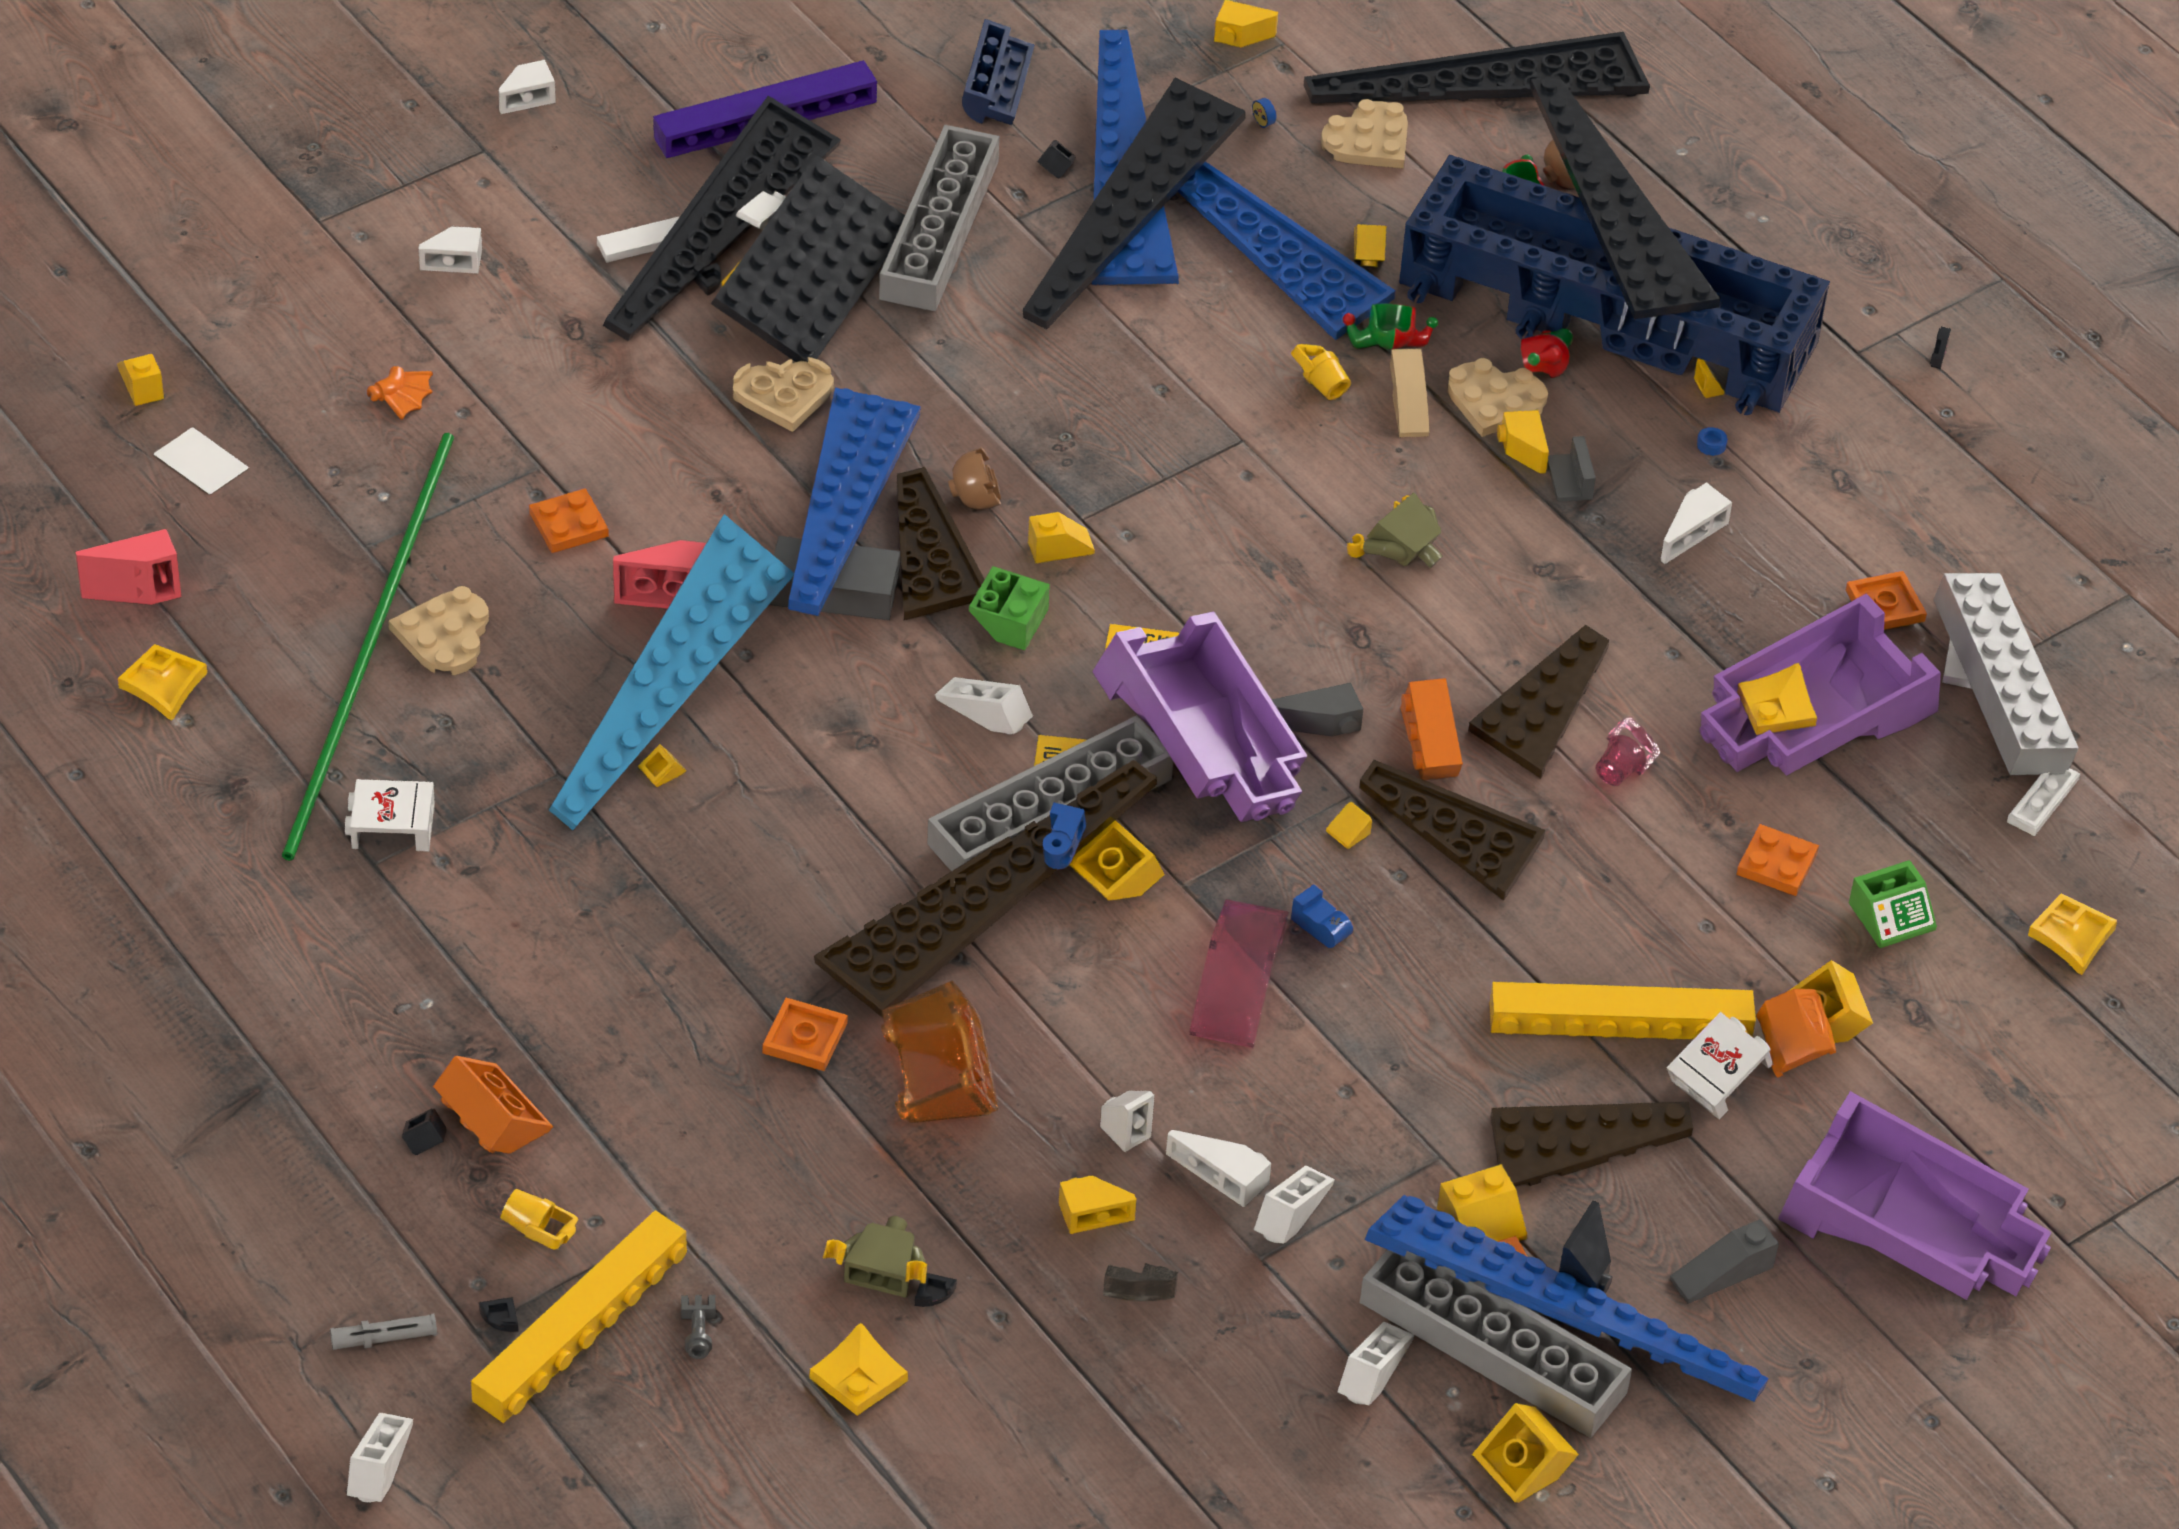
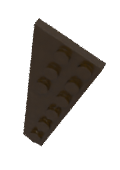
(933, 555)
(1539, 707)
(1472, 835)
(1571, 1138)

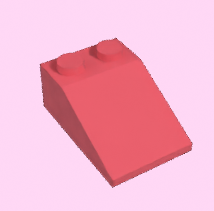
(654, 573)

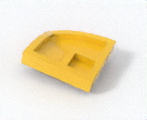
(163, 679)
(1778, 701)
(2072, 931)
(858, 1372)

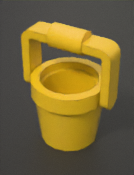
(1322, 371)
(532, 1214)

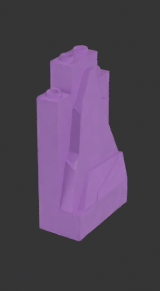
(1852, 678)
(1208, 714)
(1916, 1203)

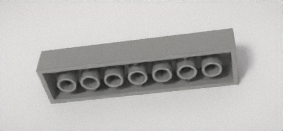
(939, 218)
(2005, 674)
(1029, 796)
(1498, 1339)

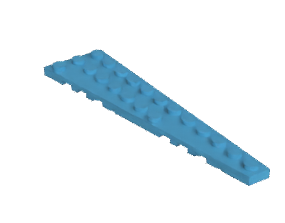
(708, 615)

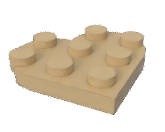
(1370, 137)
(784, 391)
(1486, 393)
(444, 630)

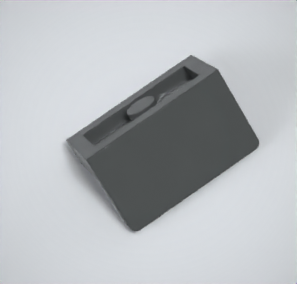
(1573, 473)

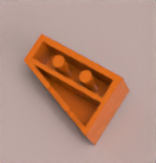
(1431, 729)

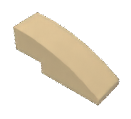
(1409, 392)

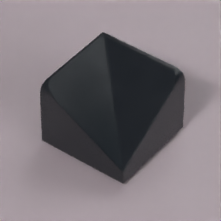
(1056, 159)
(424, 1131)

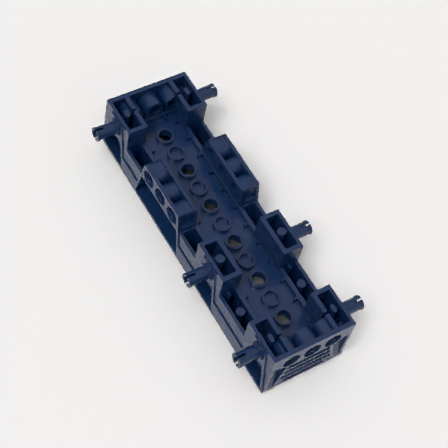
(1550, 262)

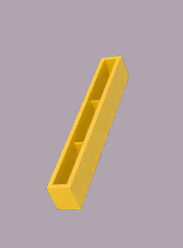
(1614, 1010)
(579, 1317)

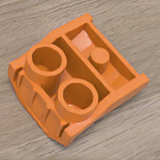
(1795, 1029)

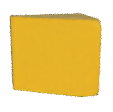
(1707, 380)
(661, 766)
(1350, 826)

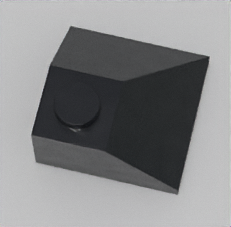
(1587, 1251)

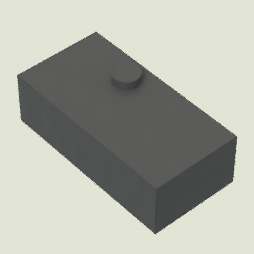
(863, 586)

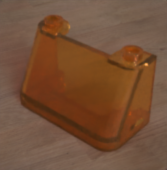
(941, 1056)

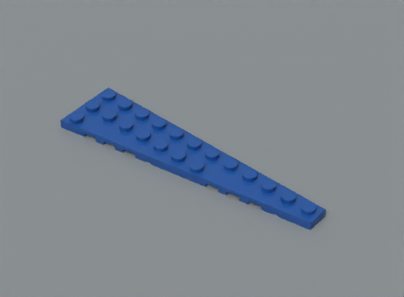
(1119, 119)
(1293, 258)
(854, 464)
(1529, 1282)

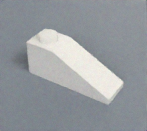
(1698, 517)
(990, 704)
(1223, 1164)
(1291, 1204)
(1374, 1363)
(378, 1457)

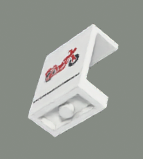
(391, 808)
(1718, 1062)

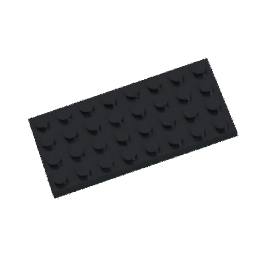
(810, 262)

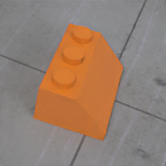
(490, 1105)

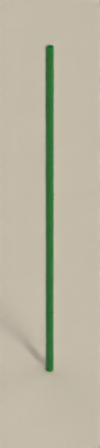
(367, 649)

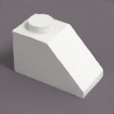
(527, 87)
(761, 209)
(452, 251)
(1128, 1118)

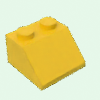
(1117, 864)
(1840, 1000)
(1485, 1202)
(1524, 1452)

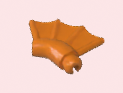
(402, 390)

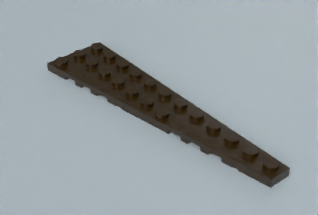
(923, 935)

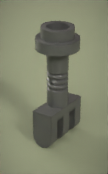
(698, 1343)

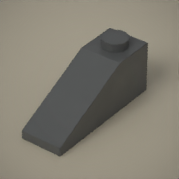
(1322, 711)
(1727, 1262)

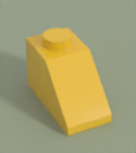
(1244, 24)
(1369, 244)
(142, 379)
(1524, 439)
(1057, 538)
(1094, 1204)

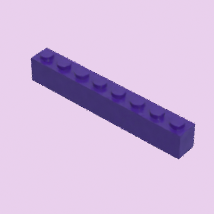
(726, 117)

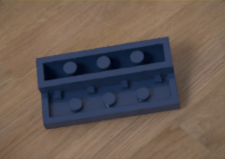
(996, 74)

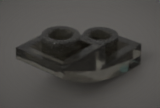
(1151, 1285)

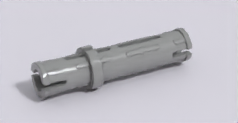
(386, 1331)

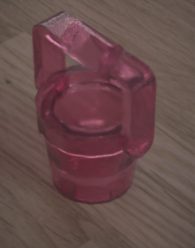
(1625, 754)

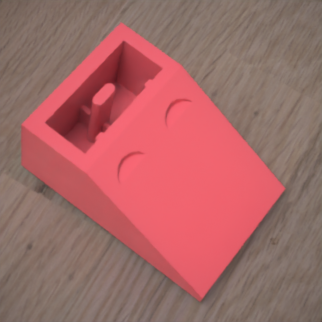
(131, 570)

